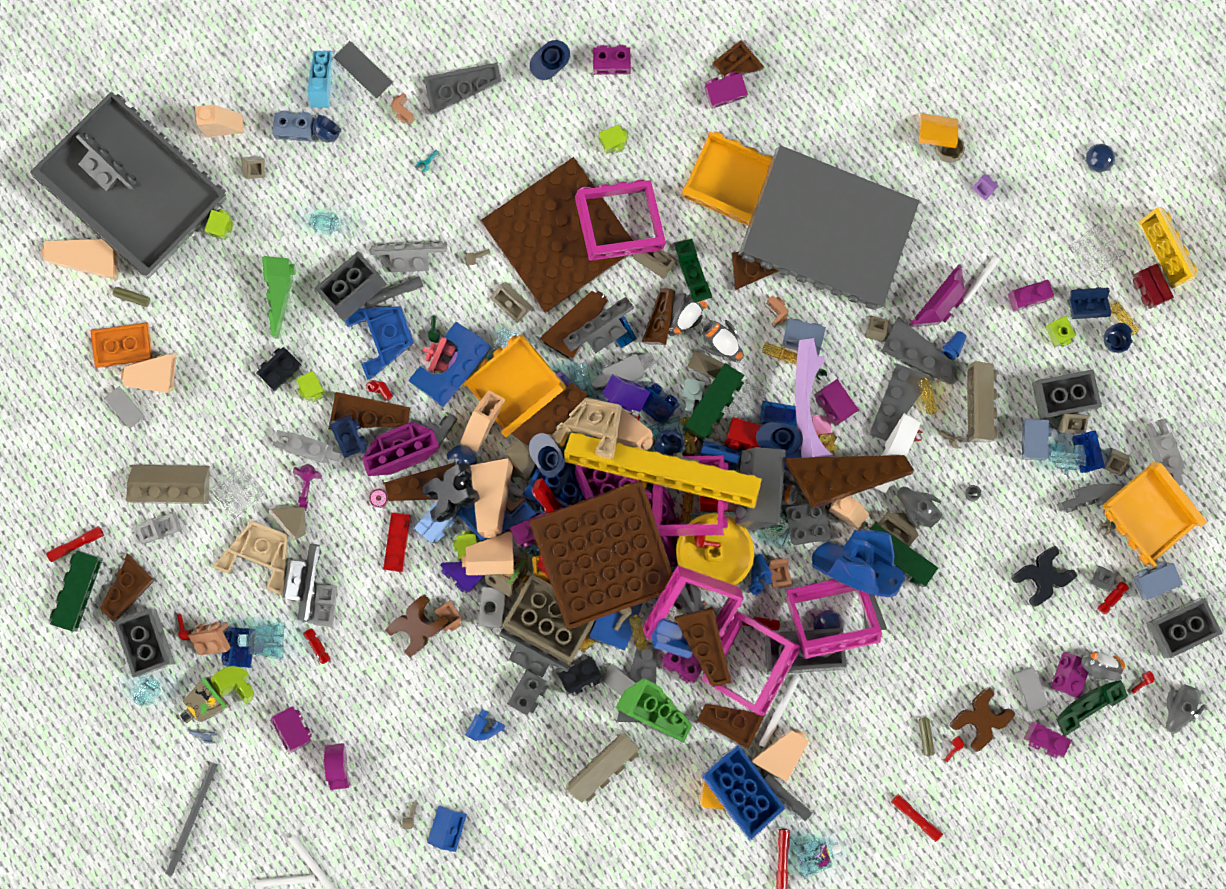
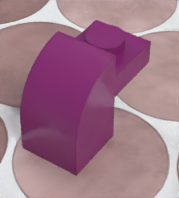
(336, 766)

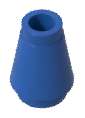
(954, 346)

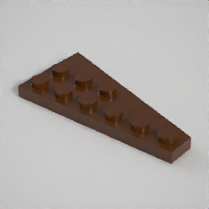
(839, 477)

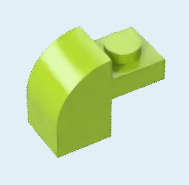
(233, 679)

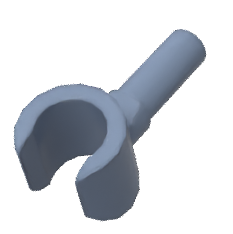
(206, 737)

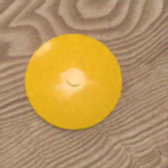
(727, 563)

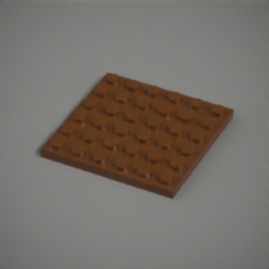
(545, 237)
(602, 554)

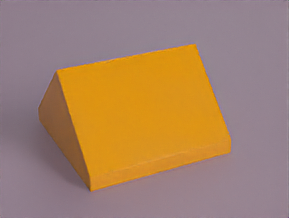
(708, 798)

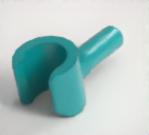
(428, 160)

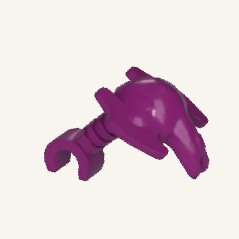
(307, 473)

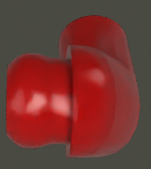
(379, 387)

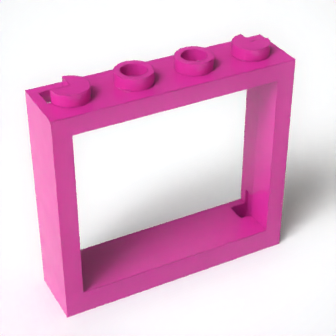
(624, 248)
(697, 529)
(675, 586)
(836, 642)
(778, 673)

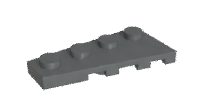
(458, 85)
(917, 352)
(898, 399)
(644, 667)

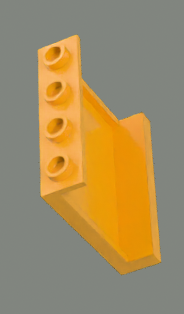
(727, 178)
(520, 378)
(1152, 513)

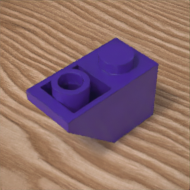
(458, 573)

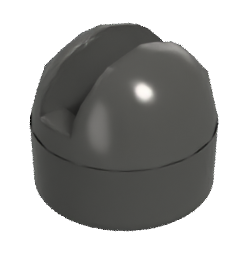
(973, 489)

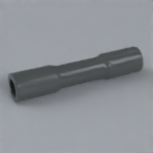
(406, 286)
(797, 806)

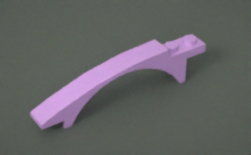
(806, 370)

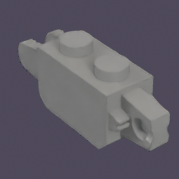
(630, 368)
(307, 447)
(1166, 450)

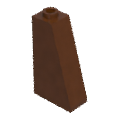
(580, 314)

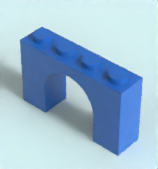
(444, 385)

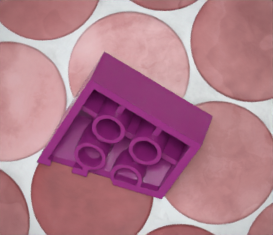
(595, 482)

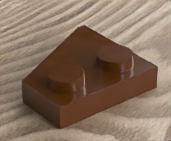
(738, 60)

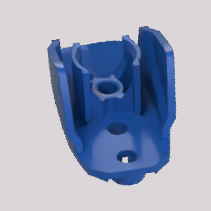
(862, 563)

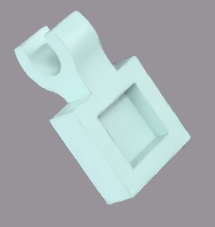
(692, 392)

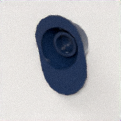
(549, 59)
(779, 436)
(547, 455)

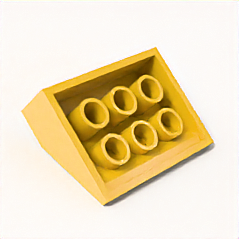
(1168, 247)

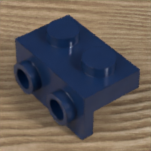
(1089, 303)
(348, 436)

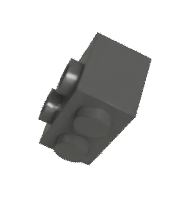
(527, 692)

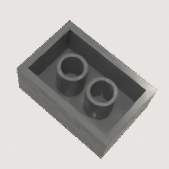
(351, 286)
(1066, 394)
(1184, 628)
(144, 642)

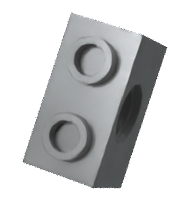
(490, 619)

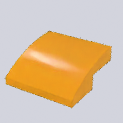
(938, 130)

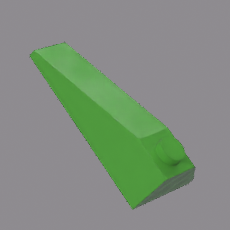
(279, 278)
(651, 706)

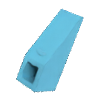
(320, 79)

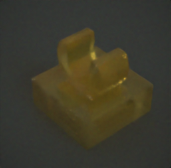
(828, 441)

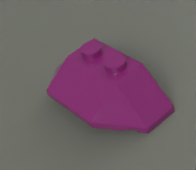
(942, 301)
(400, 449)

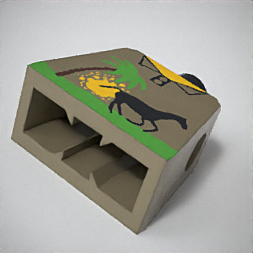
(509, 582)
(203, 702)

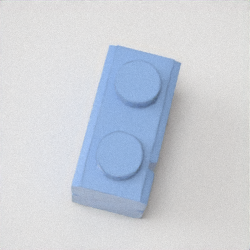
(433, 530)

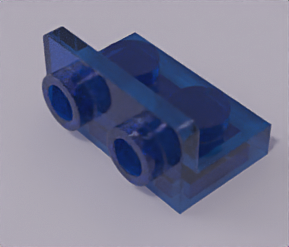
(659, 404)
(778, 413)
(1092, 451)
(236, 655)

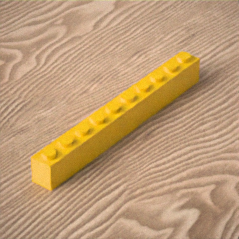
(665, 471)

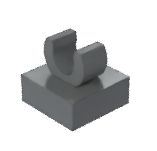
(1104, 578)

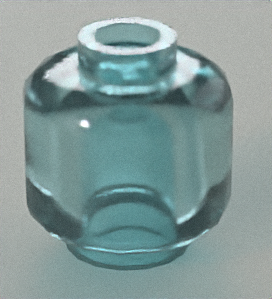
(324, 222)
(145, 691)

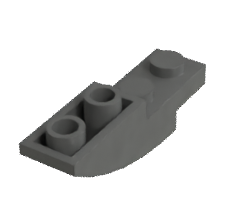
(1088, 494)

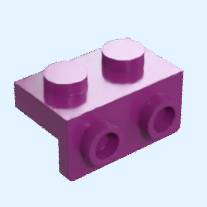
(1070, 675)

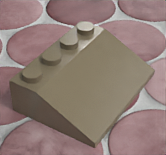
(539, 622)
(602, 767)

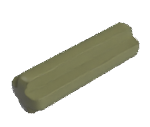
(131, 296)
(926, 736)

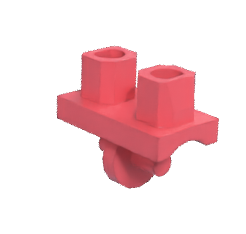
(443, 348)

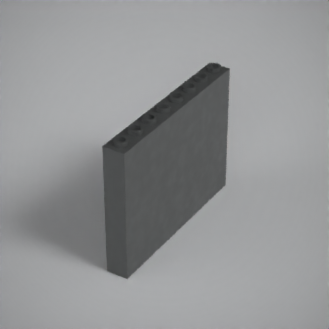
(142, 223)
(828, 228)

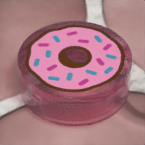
(378, 498)

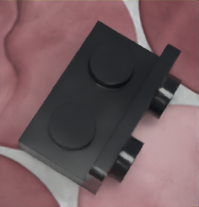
(278, 368)
(580, 676)

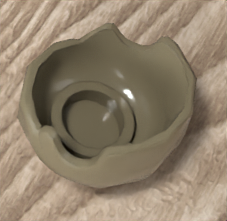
(950, 154)

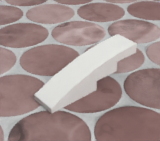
(900, 441)

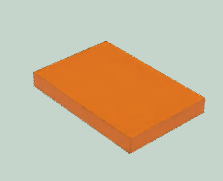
(121, 345)

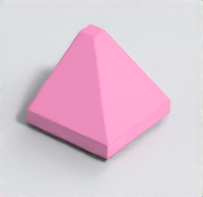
(821, 424)

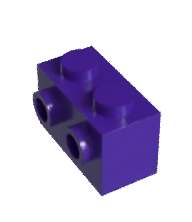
(625, 393)

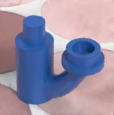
(759, 570)
(477, 725)

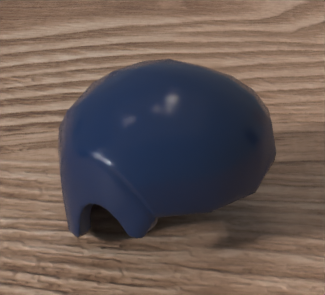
(325, 129)
(1100, 158)
(1118, 338)
(669, 442)
(462, 454)
(828, 620)

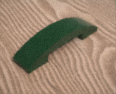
(692, 271)
(1089, 703)

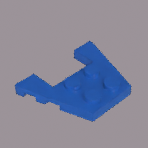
(389, 334)
(521, 514)

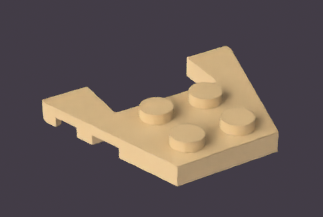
(592, 419)
(260, 546)

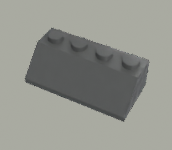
(769, 466)
(826, 662)

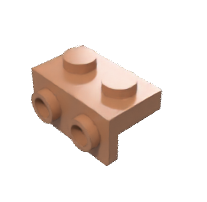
(210, 638)

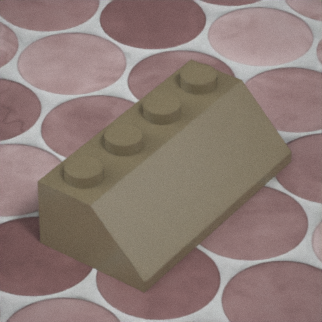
(981, 402)
(168, 484)

